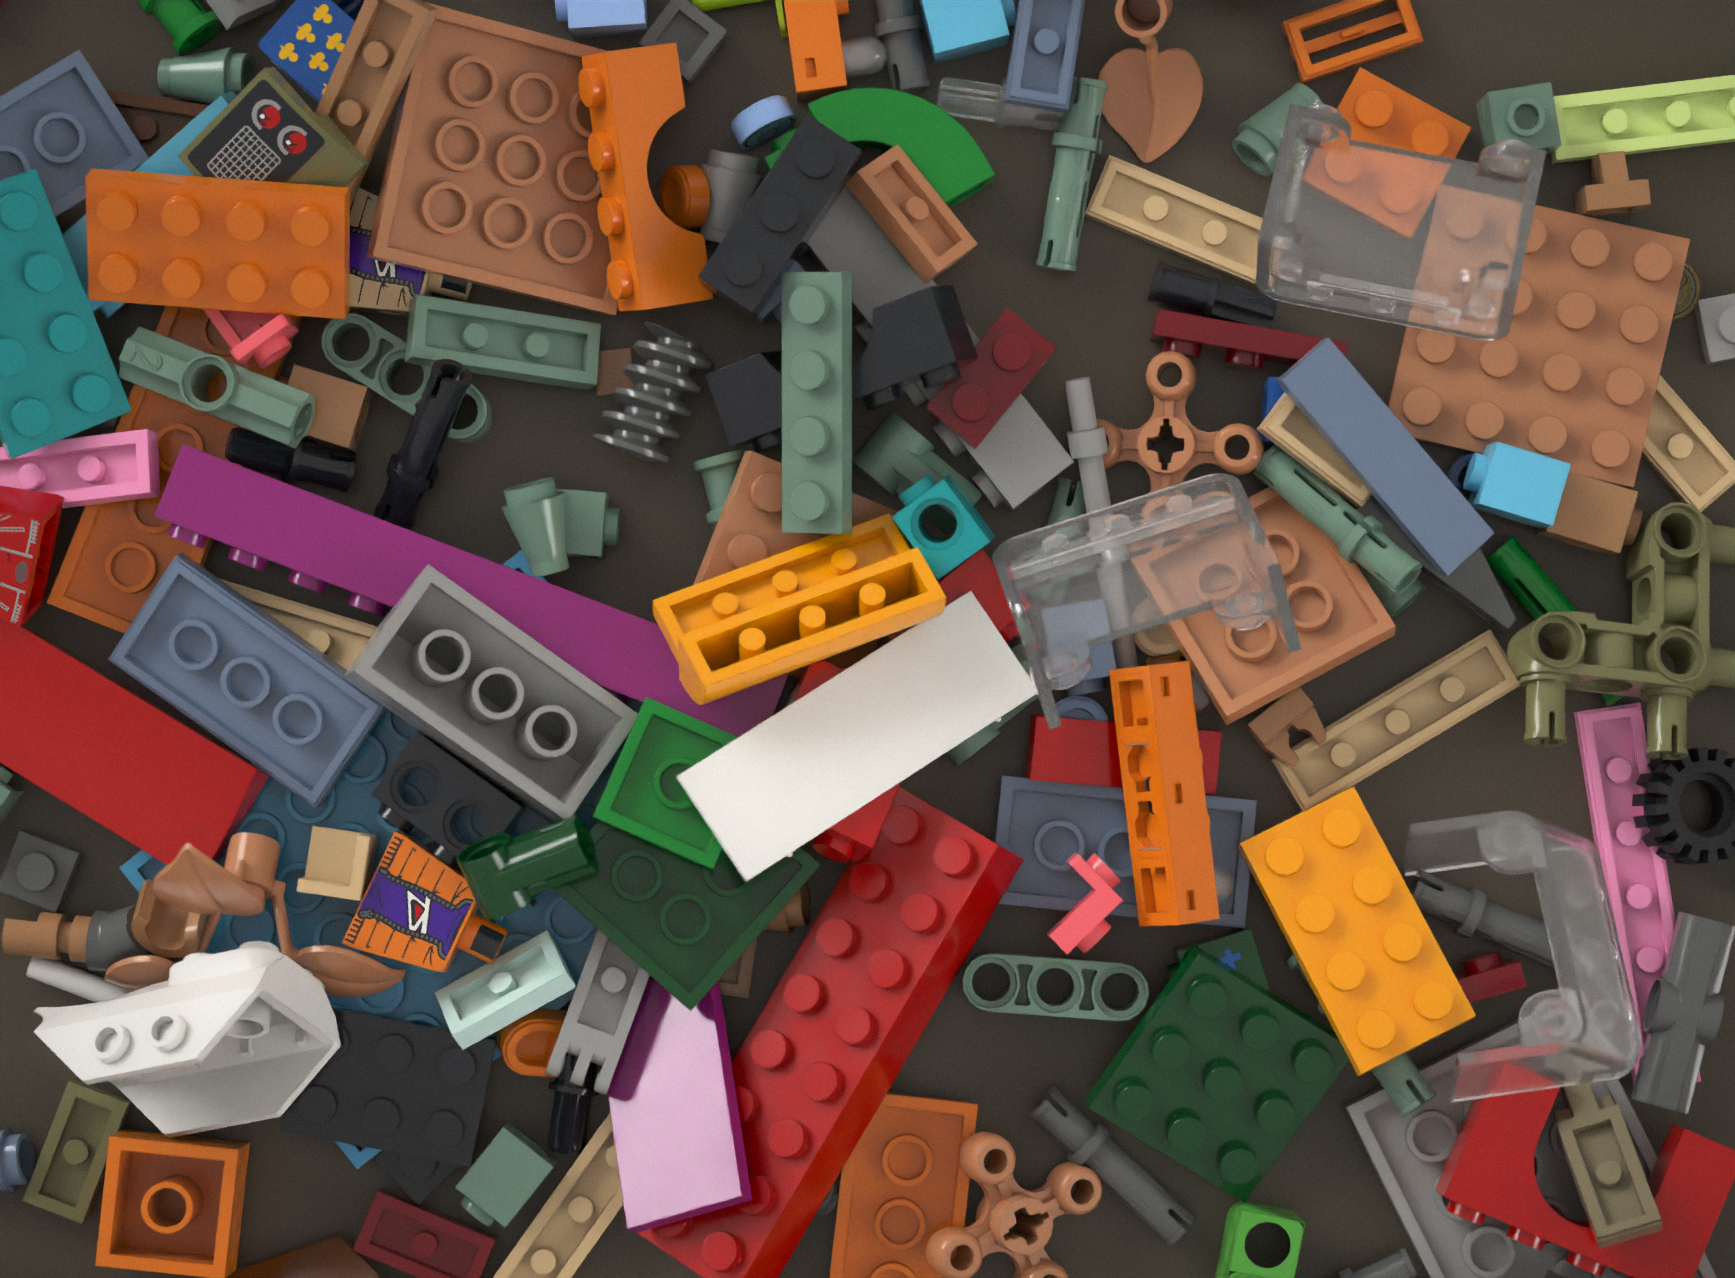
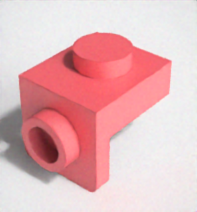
(254, 336)
(1085, 921)

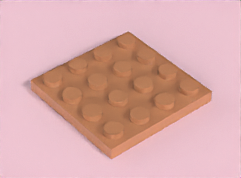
(495, 166)
(1577, 359)

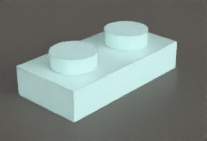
(505, 990)

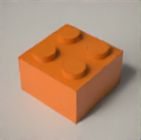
(172, 1204)

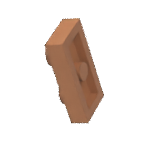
(911, 213)

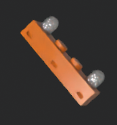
(818, 53)
(1166, 795)

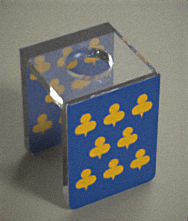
(308, 43)

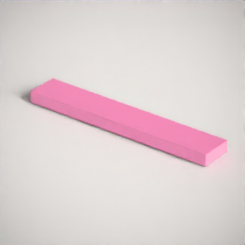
(1636, 878)

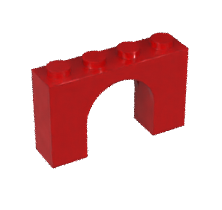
(1495, 1177)

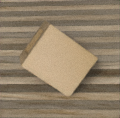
(339, 863)

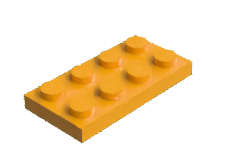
(1356, 931)

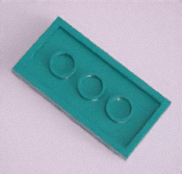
(51, 348)

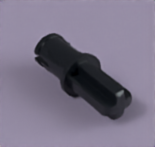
(1211, 297)
(306, 463)
(570, 1109)

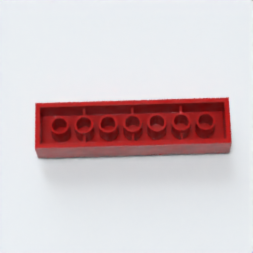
(844, 1029)

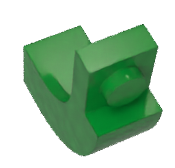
(926, 133)

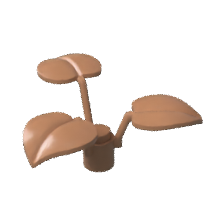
(1150, 92)
(240, 889)

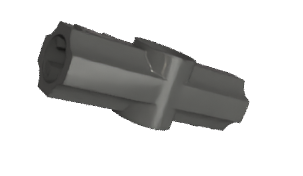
(1683, 1012)

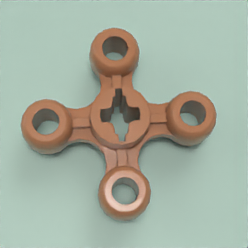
(1170, 410)
(997, 1209)

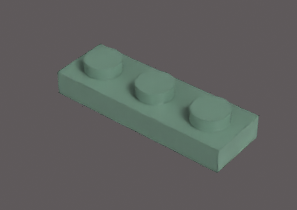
(504, 342)

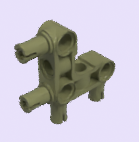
(1625, 658)

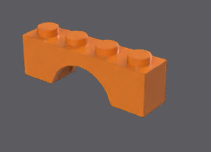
(628, 102)

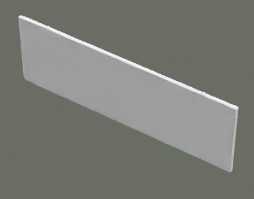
(857, 736)

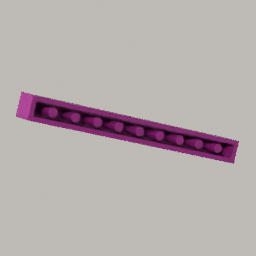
(381, 561)

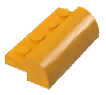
(796, 608)

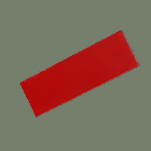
(1088, 753)

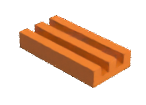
(1301, 50)

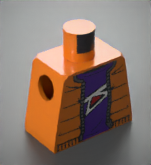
(421, 911)

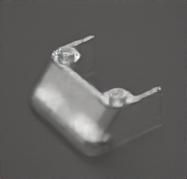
(1136, 570)
(1567, 1033)

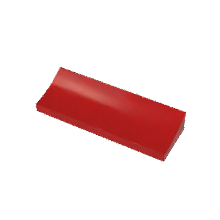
(117, 752)

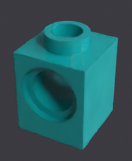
(942, 553)

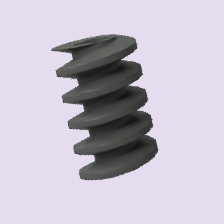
(655, 395)

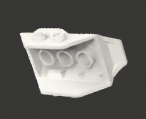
(208, 1047)

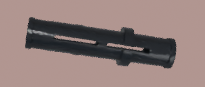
(416, 463)

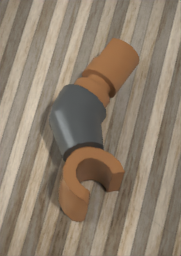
(108, 936)

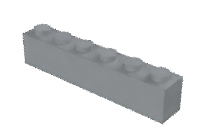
(1020, 449)

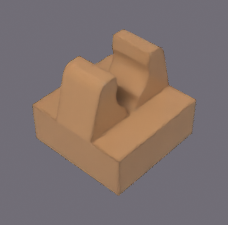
(1611, 189)
(1288, 713)

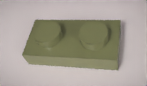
(76, 1151)

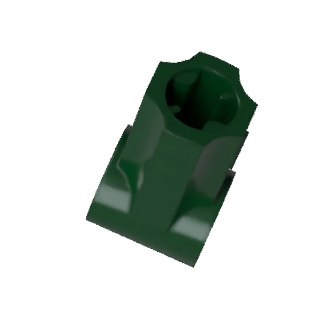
(510, 872)

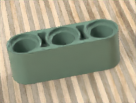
(380, 362)
(1085, 994)

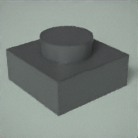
(691, 30)
(40, 871)

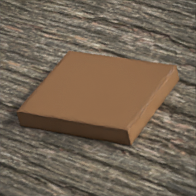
(610, 370)

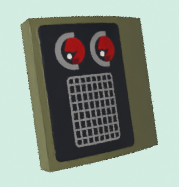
(273, 138)

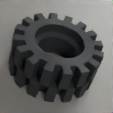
(1663, 810)

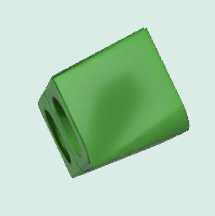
(1239, 1221)

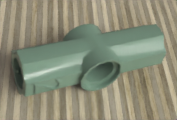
(249, 398)

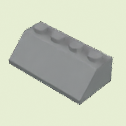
(492, 696)

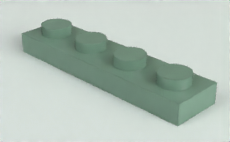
(817, 402)

